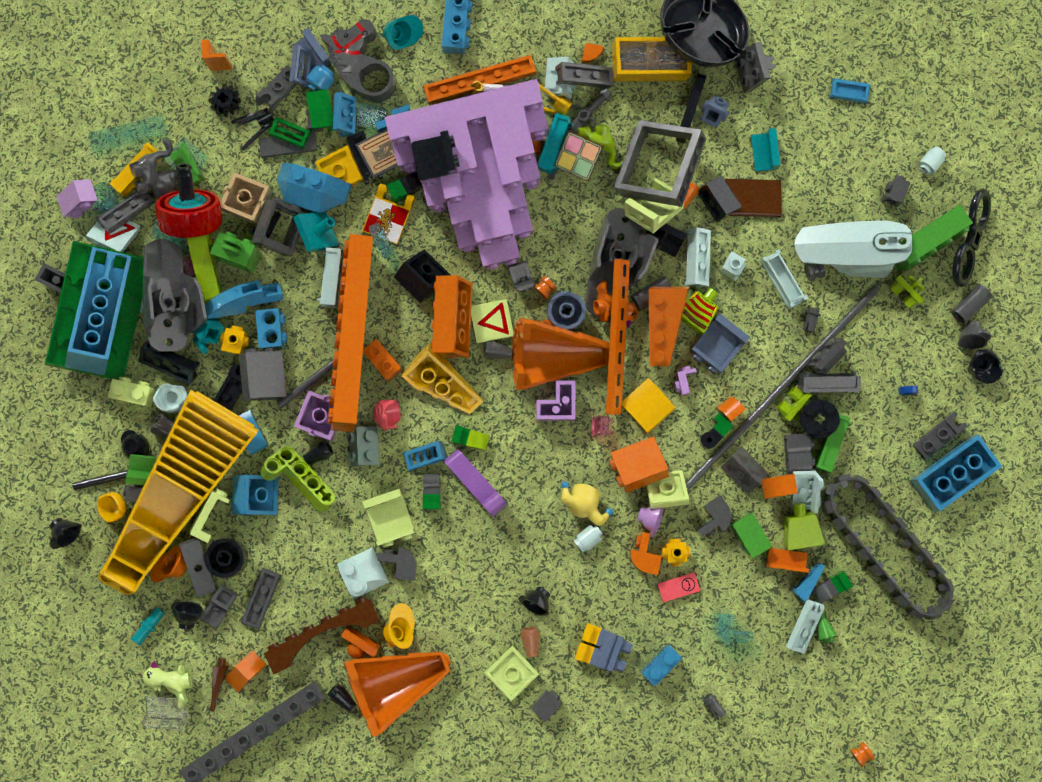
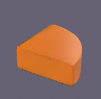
(591, 52)

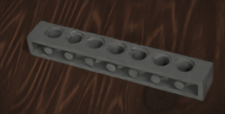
(254, 733)

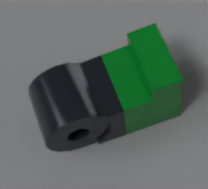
(404, 186)
(716, 433)

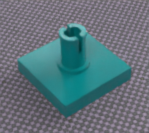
(316, 231)

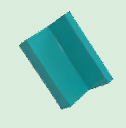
(766, 151)

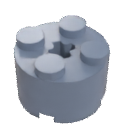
(568, 301)

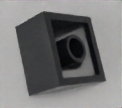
(419, 275)

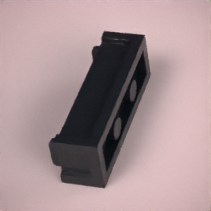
(169, 363)

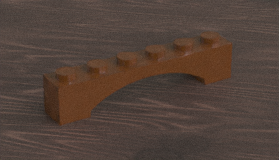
(282, 656)

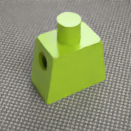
(801, 529)

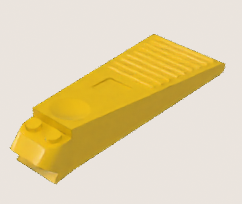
(189, 466)

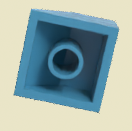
(254, 495)

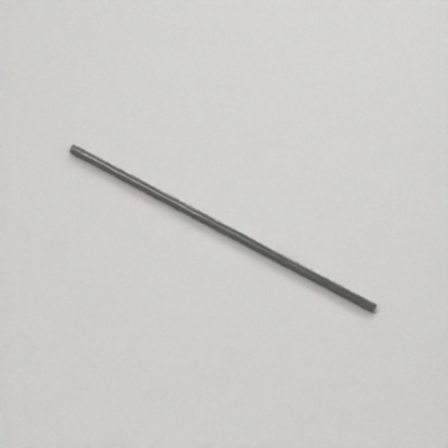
(780, 388)

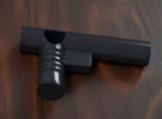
(275, 217)

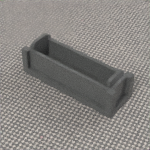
(584, 75)
(829, 382)

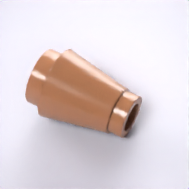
(530, 640)

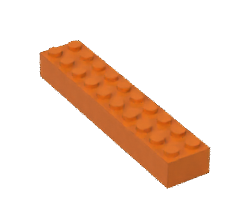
(351, 336)

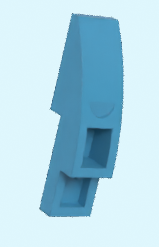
(237, 298)

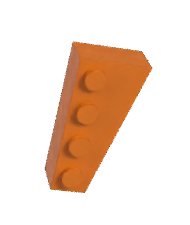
(665, 318)

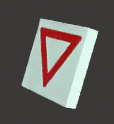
(115, 241)

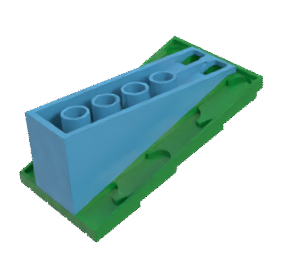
(97, 312)

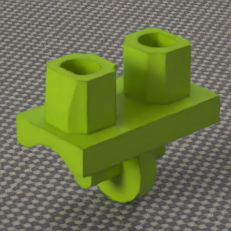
(901, 284)
(789, 411)

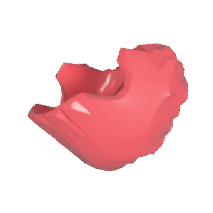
(386, 414)

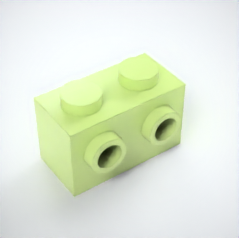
(131, 393)

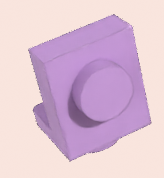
(681, 384)

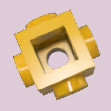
(227, 340)
(668, 552)

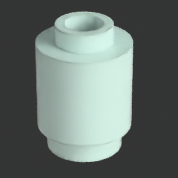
(932, 161)
(588, 538)

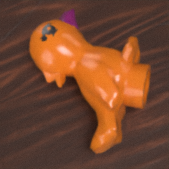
(603, 305)

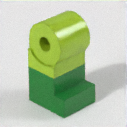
(470, 438)

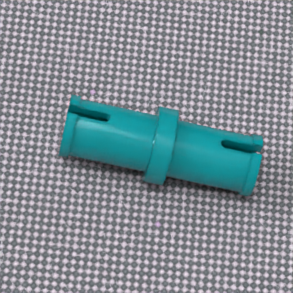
(148, 626)

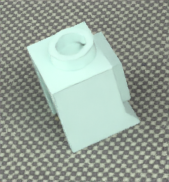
(733, 266)

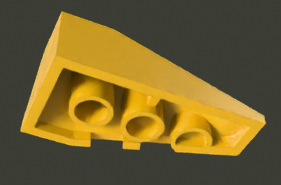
(440, 379)

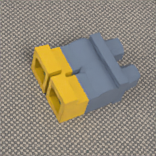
(606, 654)

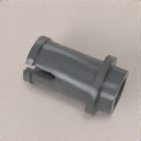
(811, 319)
(714, 706)

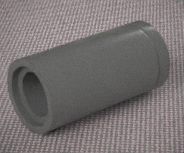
(641, 297)
(971, 304)

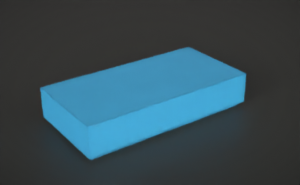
(850, 90)

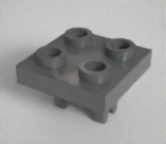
(753, 67)

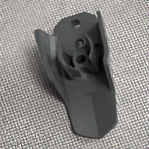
(634, 246)
(169, 297)

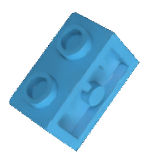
(344, 114)

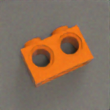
(382, 360)

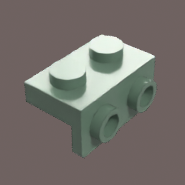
(363, 446)

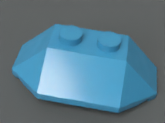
(311, 188)

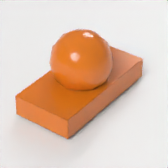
(359, 643)

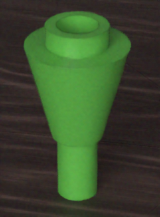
(825, 630)

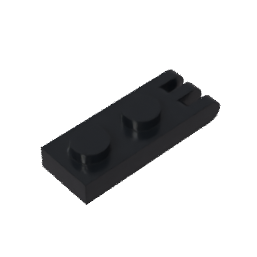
(352, 140)

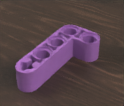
(475, 482)

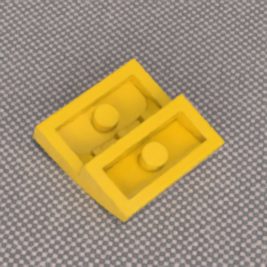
(648, 405)

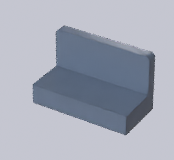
(319, 56)

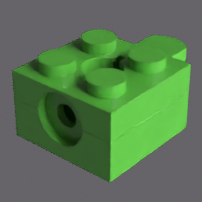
(235, 252)

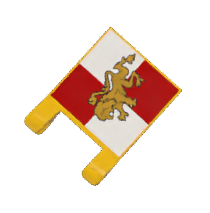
(389, 214)

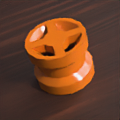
(545, 287)
(862, 754)

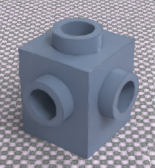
(715, 111)

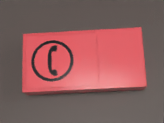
(678, 587)

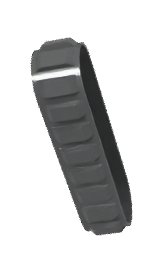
(910, 539)

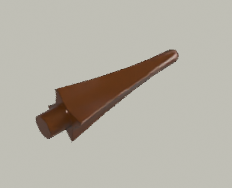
(219, 673)

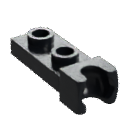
(230, 389)

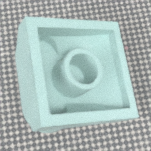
(362, 573)

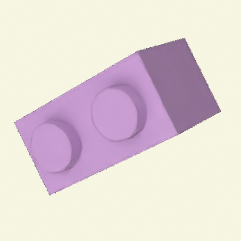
(77, 198)

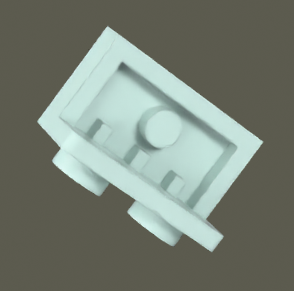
(551, 78)
(809, 487)

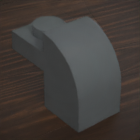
(719, 514)
(406, 562)

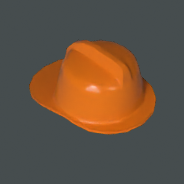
(169, 565)

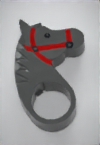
(347, 55)

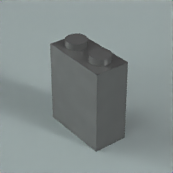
(262, 375)

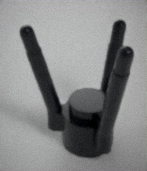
(262, 117)

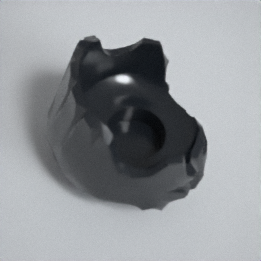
(985, 366)

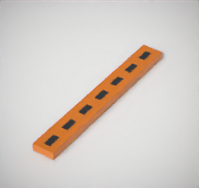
(617, 336)

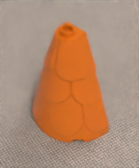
(552, 353)
(393, 684)

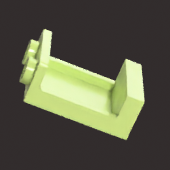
(651, 214)
(196, 528)

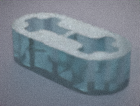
(381, 240)

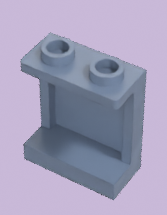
(719, 344)

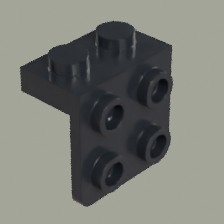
(435, 156)

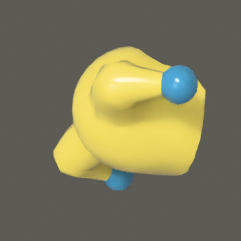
(584, 502)

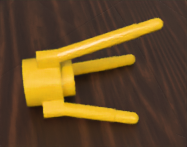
(561, 105)

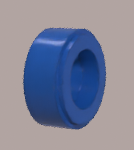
(908, 390)

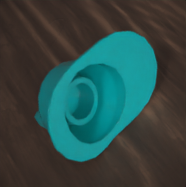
(403, 32)

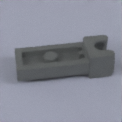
(276, 90)
(939, 435)

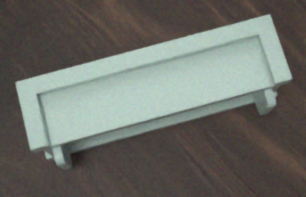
(698, 257)
(331, 277)
(783, 279)

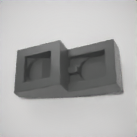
(218, 607)

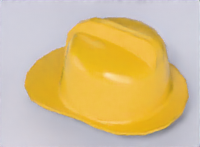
(400, 628)

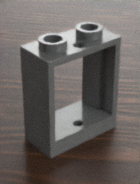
(292, 235)

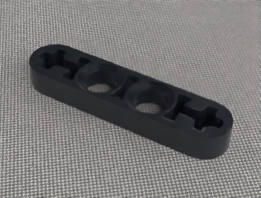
(692, 103)

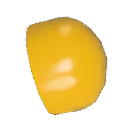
(111, 506)

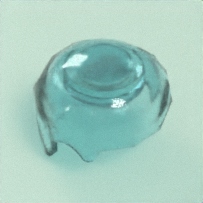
(106, 197)

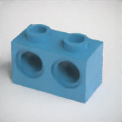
(265, 330)

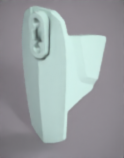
(855, 246)

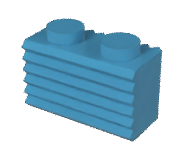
(661, 664)

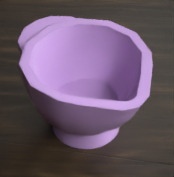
(650, 519)

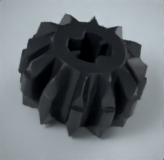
(228, 106)

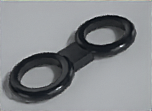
(973, 238)

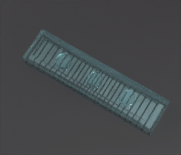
(127, 133)

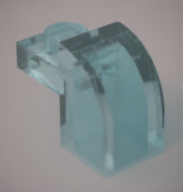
(723, 629)

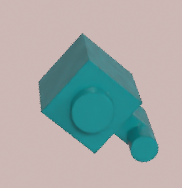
(208, 333)

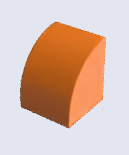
(730, 408)

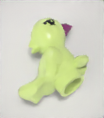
(174, 681)

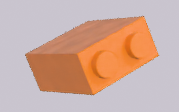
(639, 464)

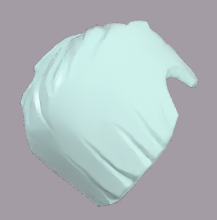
(170, 398)

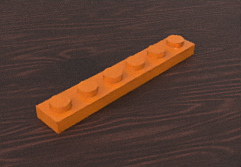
(495, 74)

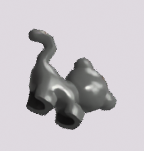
(145, 168)

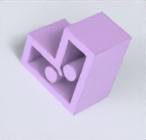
(562, 407)

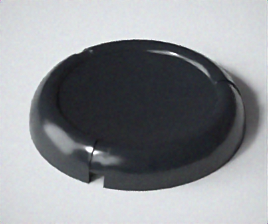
(705, 30)

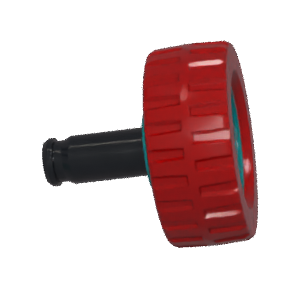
(188, 210)

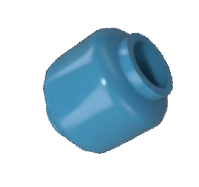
(320, 78)

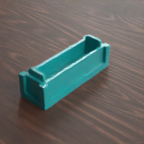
(554, 143)

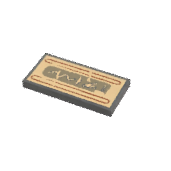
(377, 153)

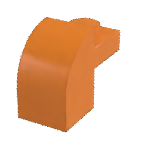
(779, 486)
(641, 559)

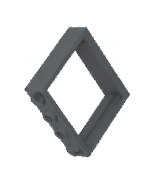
(686, 171)

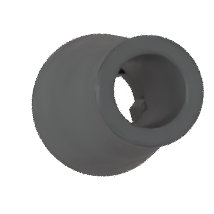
(497, 351)

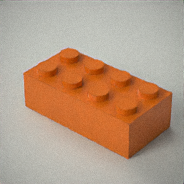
(452, 316)

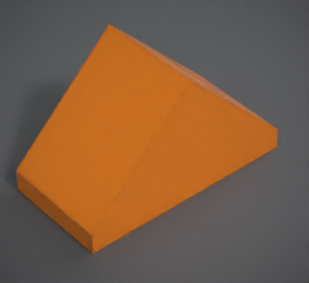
(245, 671)

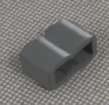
(798, 452)

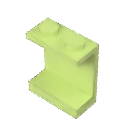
(389, 518)

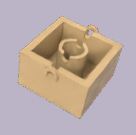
(245, 198)

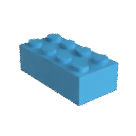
(956, 473)

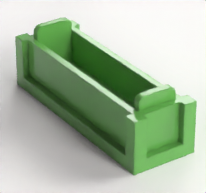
(830, 447)

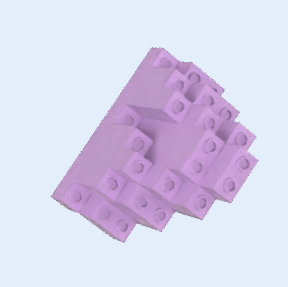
(495, 161)

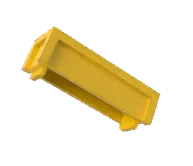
(125, 181)

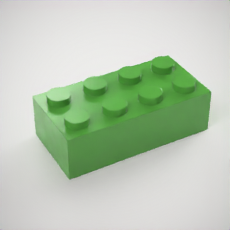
(936, 236)

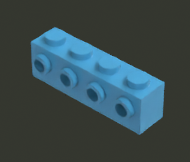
(456, 26)

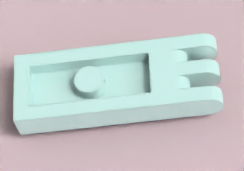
(805, 626)

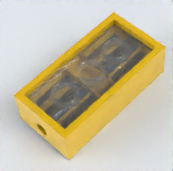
(647, 60)

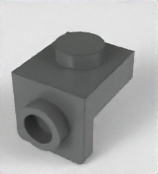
(521, 276)

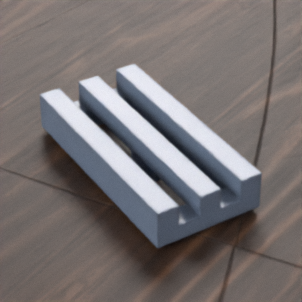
(297, 65)

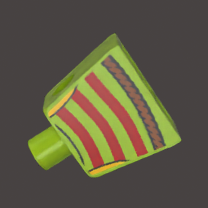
(700, 310)

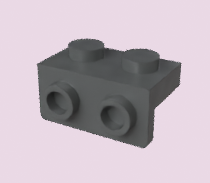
(828, 356)

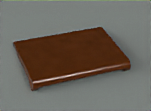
(757, 197)

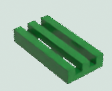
(304, 140)

